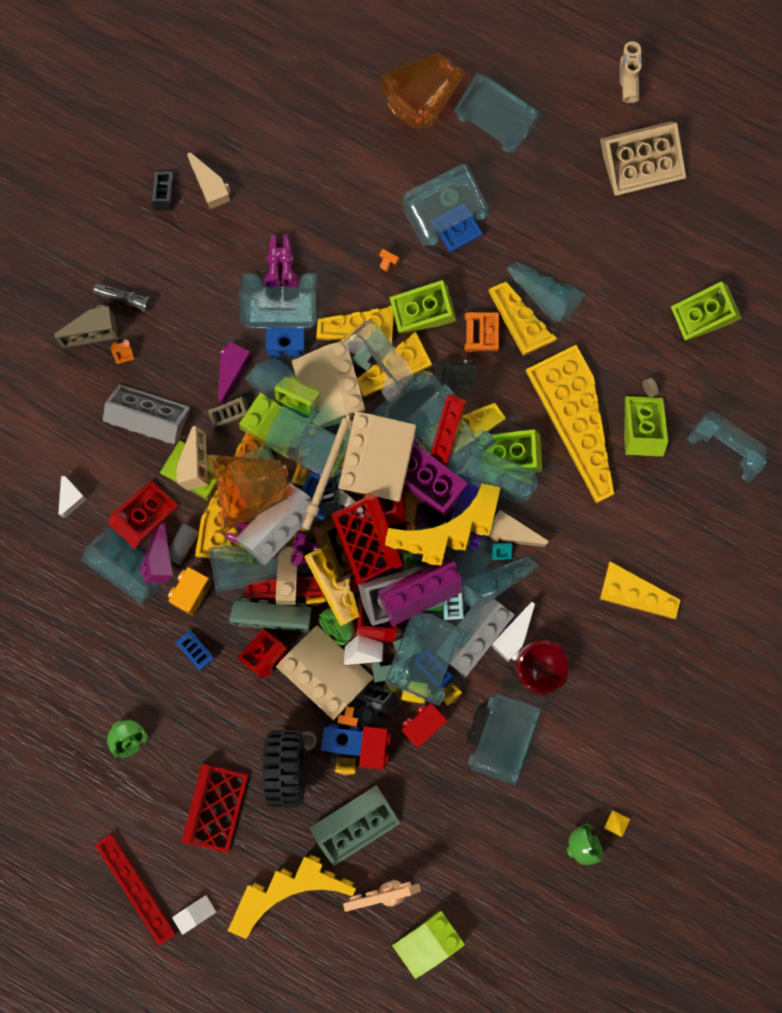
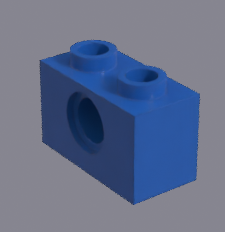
(275, 336)
(330, 743)

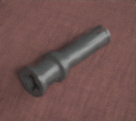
(131, 299)

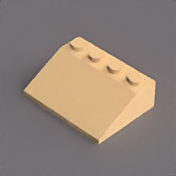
(643, 157)
(334, 375)
(377, 456)
(320, 672)

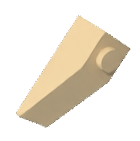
(211, 184)
(193, 461)
(511, 531)
(286, 578)

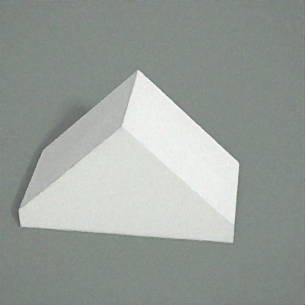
(69, 497)
(363, 650)
(194, 914)

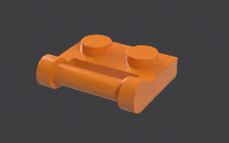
(487, 332)

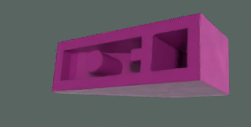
(232, 364)
(156, 564)

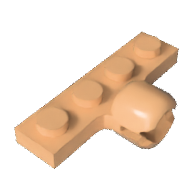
(389, 894)

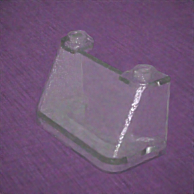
(371, 337)

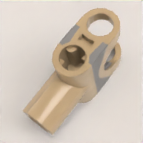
(629, 73)

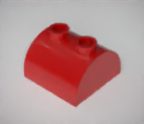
(263, 654)

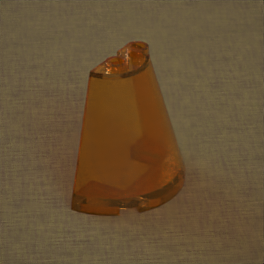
(421, 89)
(247, 487)

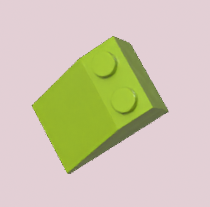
(423, 308)
(706, 311)
(296, 395)
(260, 419)
(645, 426)
(519, 448)
(170, 471)
(428, 944)

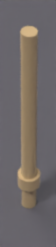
(312, 510)

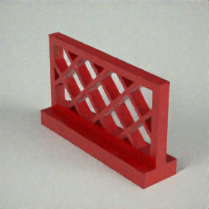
(379, 528)
(197, 803)

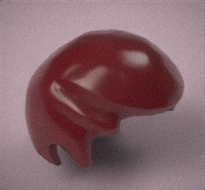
(542, 667)

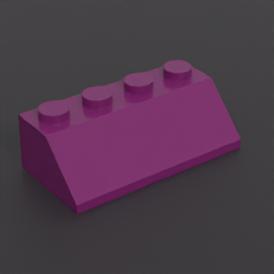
(433, 482)
(420, 591)

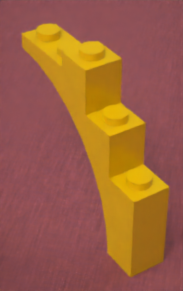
(454, 534)
(257, 901)

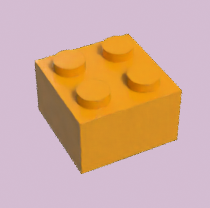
(189, 591)

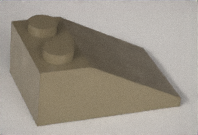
(90, 327)

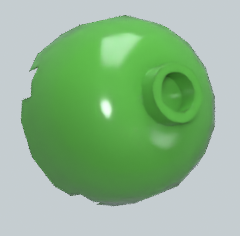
(332, 627)
(125, 738)
(584, 846)

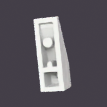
(512, 639)

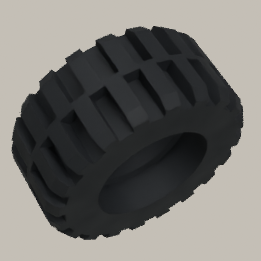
(284, 769)

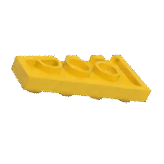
(523, 325)
(339, 326)
(411, 352)
(633, 592)

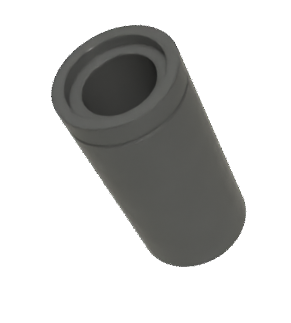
(182, 544)

